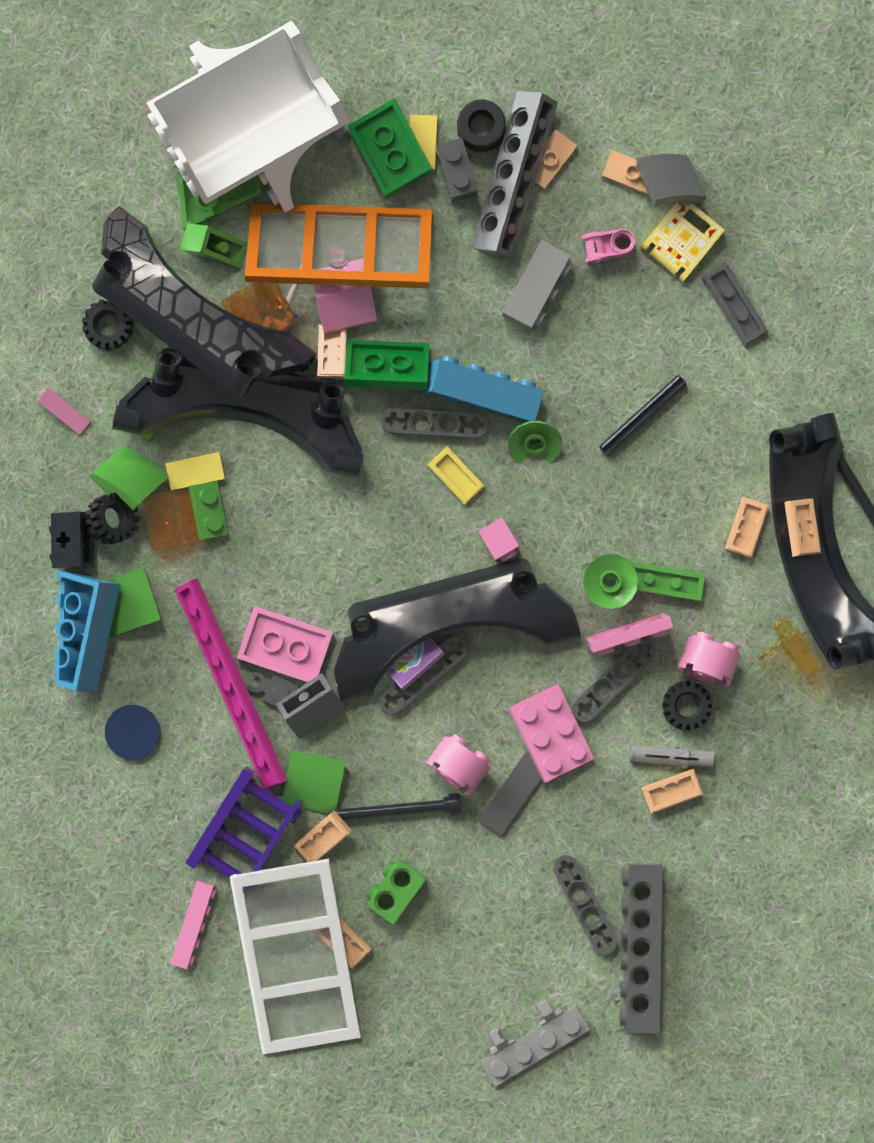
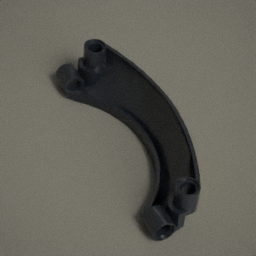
(833, 608)

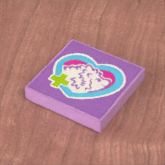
(415, 663)

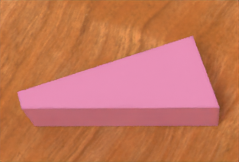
(64, 411)

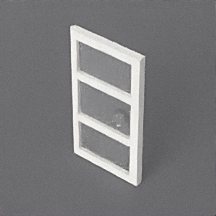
(295, 956)

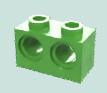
(401, 894)

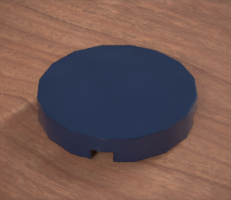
(132, 732)

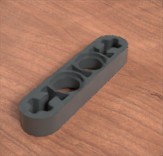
(434, 423)
(426, 678)
(615, 682)
(585, 904)

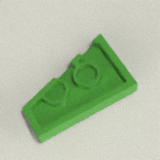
(195, 211)

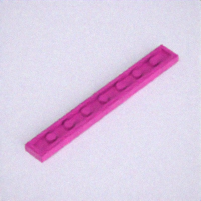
(230, 684)

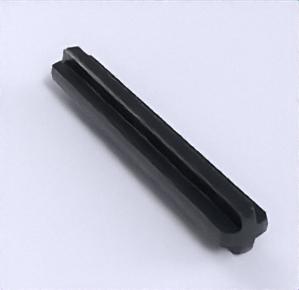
(643, 415)

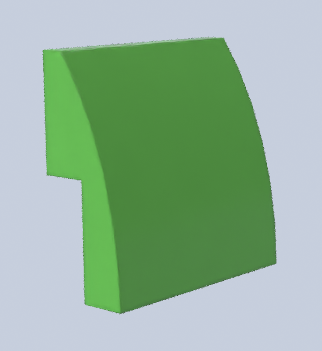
(129, 476)
(134, 603)
(314, 781)

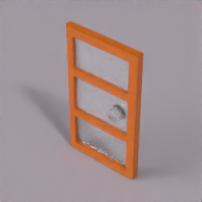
(339, 245)

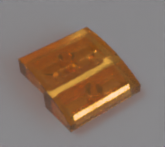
(261, 305)
(170, 519)

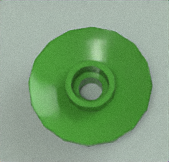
(547, 446)
(623, 574)

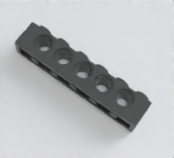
(514, 174)
(649, 1018)

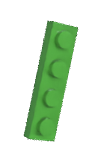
(667, 581)

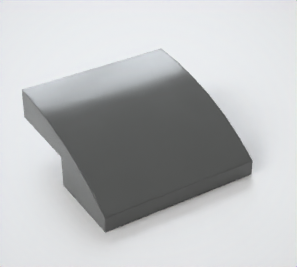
(670, 179)

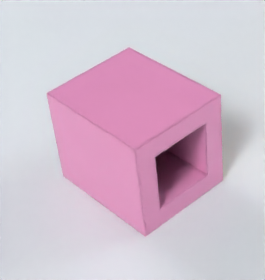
(499, 540)

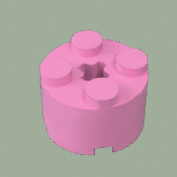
(709, 660)
(458, 764)

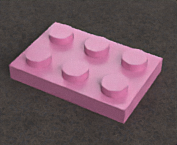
(629, 634)
(284, 645)
(551, 733)

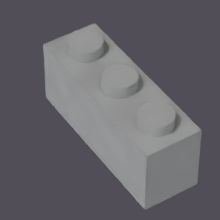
(537, 286)

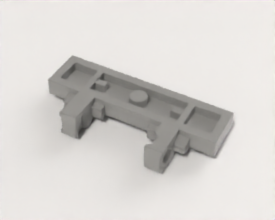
(514, 1056)

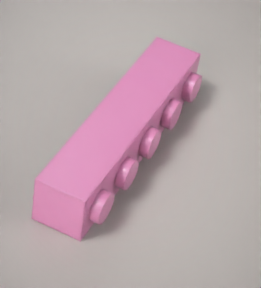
(193, 924)

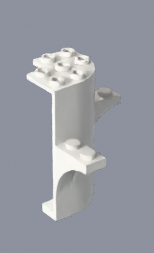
(247, 115)

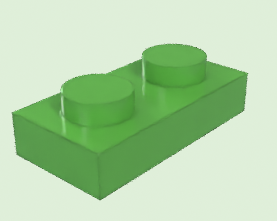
(208, 510)

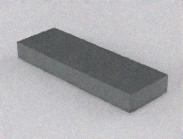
(735, 304)
(511, 795)

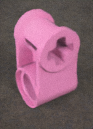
(606, 245)

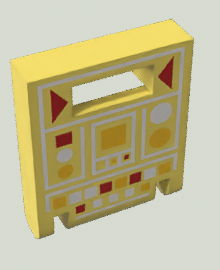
(680, 242)

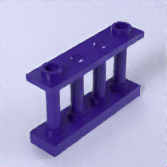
(231, 807)

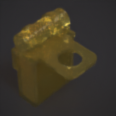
(795, 646)

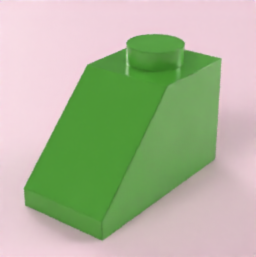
(214, 245)

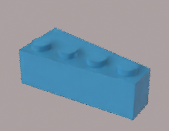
(483, 390)
(83, 628)

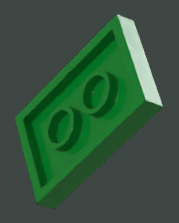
(390, 148)
(386, 365)

